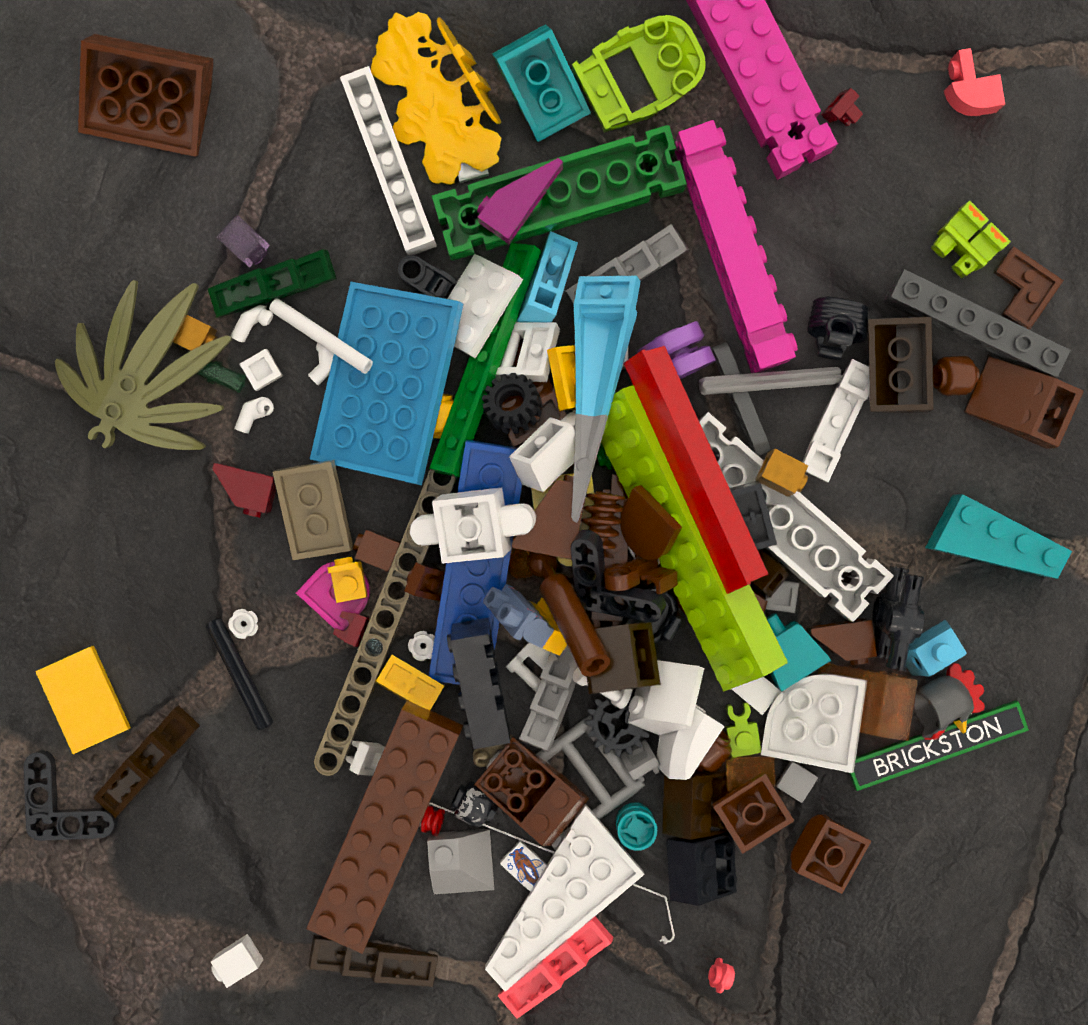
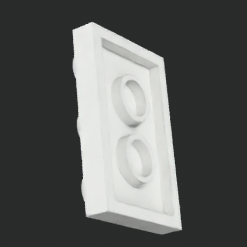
(485, 294)

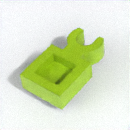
(743, 734)

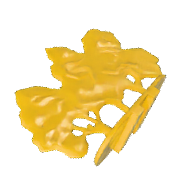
(433, 105)

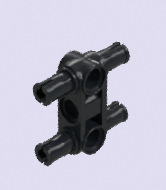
(898, 617)

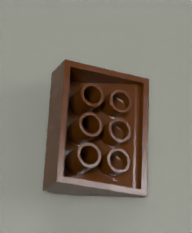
(143, 94)

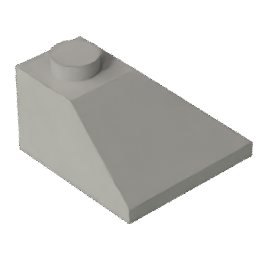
(461, 861)

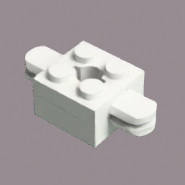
(472, 525)

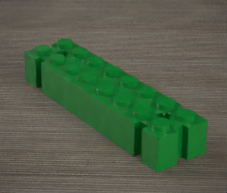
(587, 187)

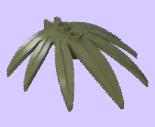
(125, 393)

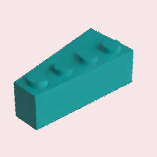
(992, 538)

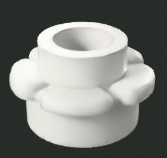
(251, 623)
(414, 645)

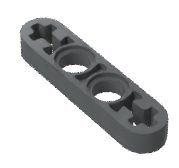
(742, 402)

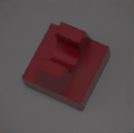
(843, 108)
(355, 630)

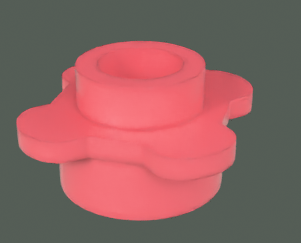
(721, 976)

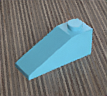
(548, 280)

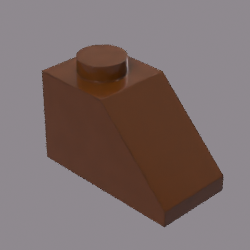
(847, 639)

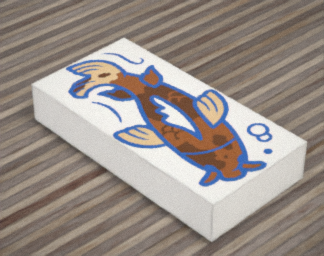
(523, 864)

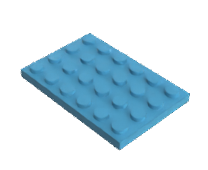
(389, 414)

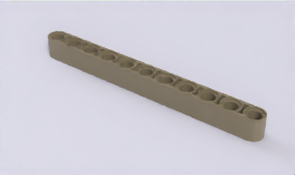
(386, 634)

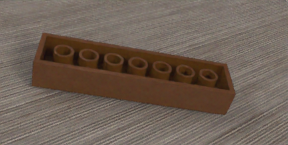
(384, 826)

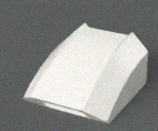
(684, 749)

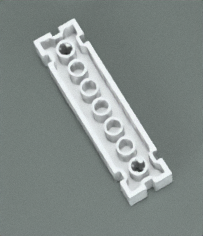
(804, 535)

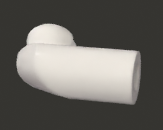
(250, 318)
(322, 370)
(253, 410)

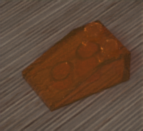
(886, 703)

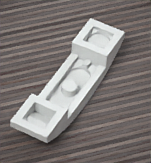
(837, 421)

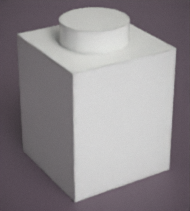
(236, 961)

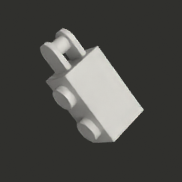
(546, 453)

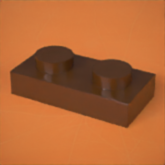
(425, 582)

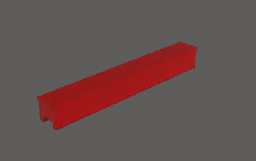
(695, 468)

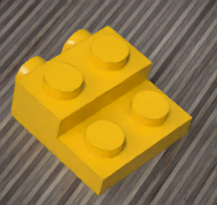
(564, 375)

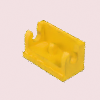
(409, 683)

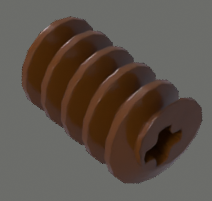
(603, 518)

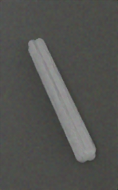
(769, 380)

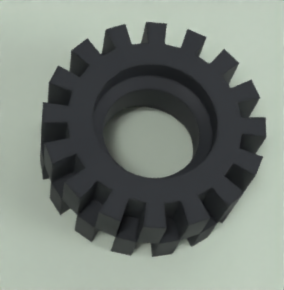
(505, 389)

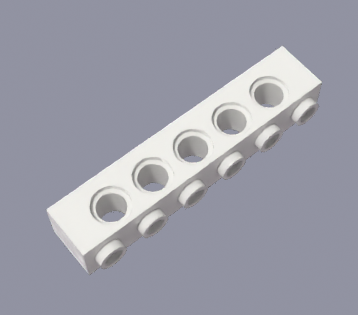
(388, 161)

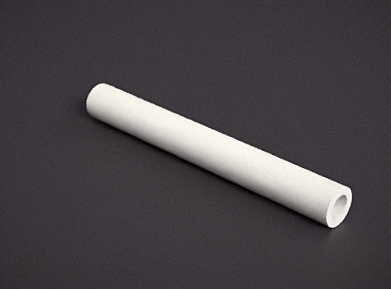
(321, 335)

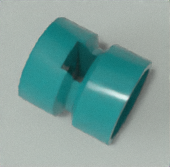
(636, 826)

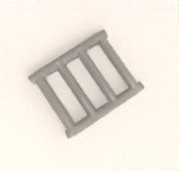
(608, 802)

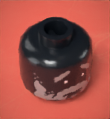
(473, 805)

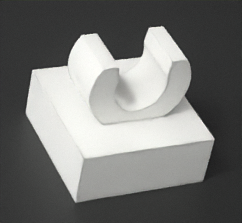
(366, 757)

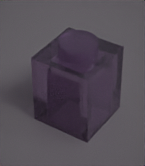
(244, 241)

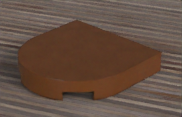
(647, 525)

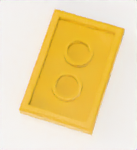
(83, 699)

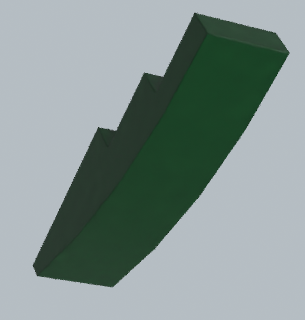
(274, 282)

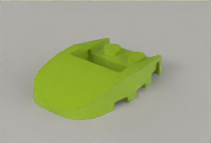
(667, 57)

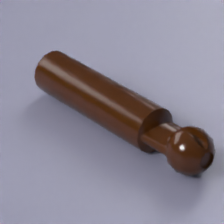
(569, 616)

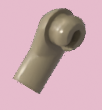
(483, 755)

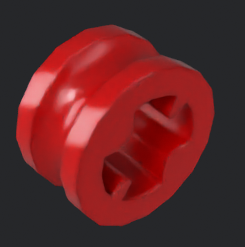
(432, 820)

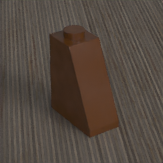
(554, 525)

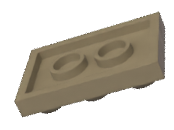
(313, 510)

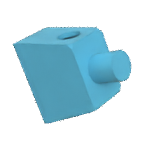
(934, 650)

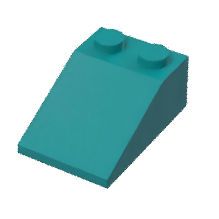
(541, 82)

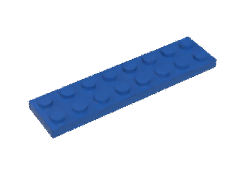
(470, 581)

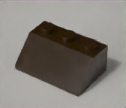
(900, 365)

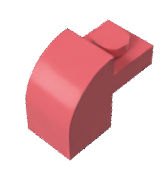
(971, 94)

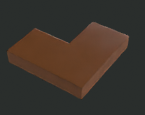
(1034, 285)

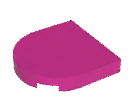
(320, 596)

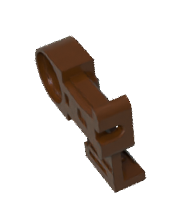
(627, 575)

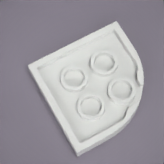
(817, 722)

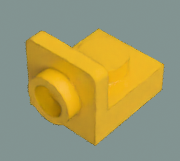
(348, 580)

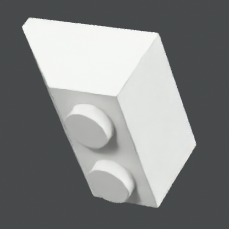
(667, 705)

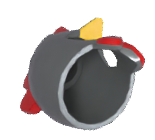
(948, 701)

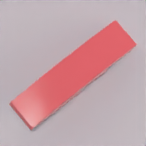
(556, 968)

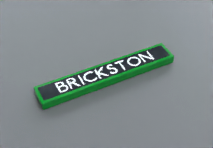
(919, 753)

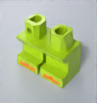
(979, 249)

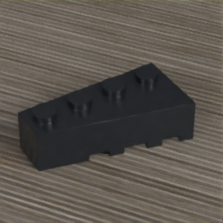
(479, 683)

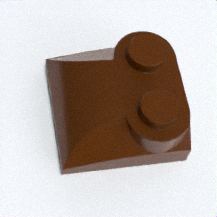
(753, 812)
(828, 852)

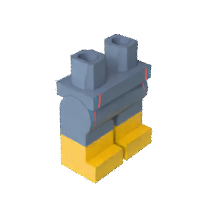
(525, 618)

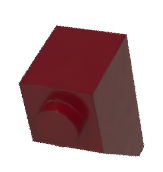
(247, 489)

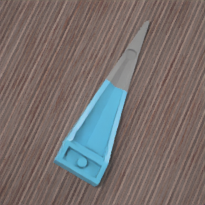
(603, 330)

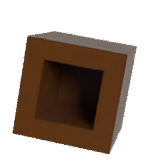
(376, 549)

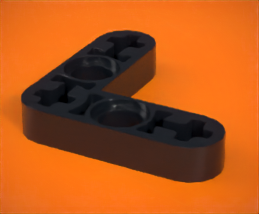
(602, 599)
(49, 812)

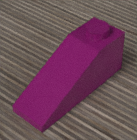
(515, 202)

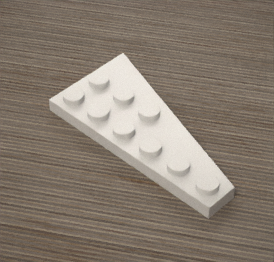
(572, 889)

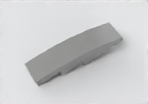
(643, 258)
(550, 701)

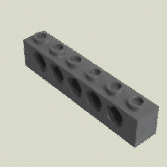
(975, 324)

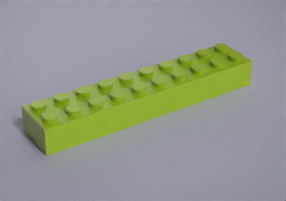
(727, 625)

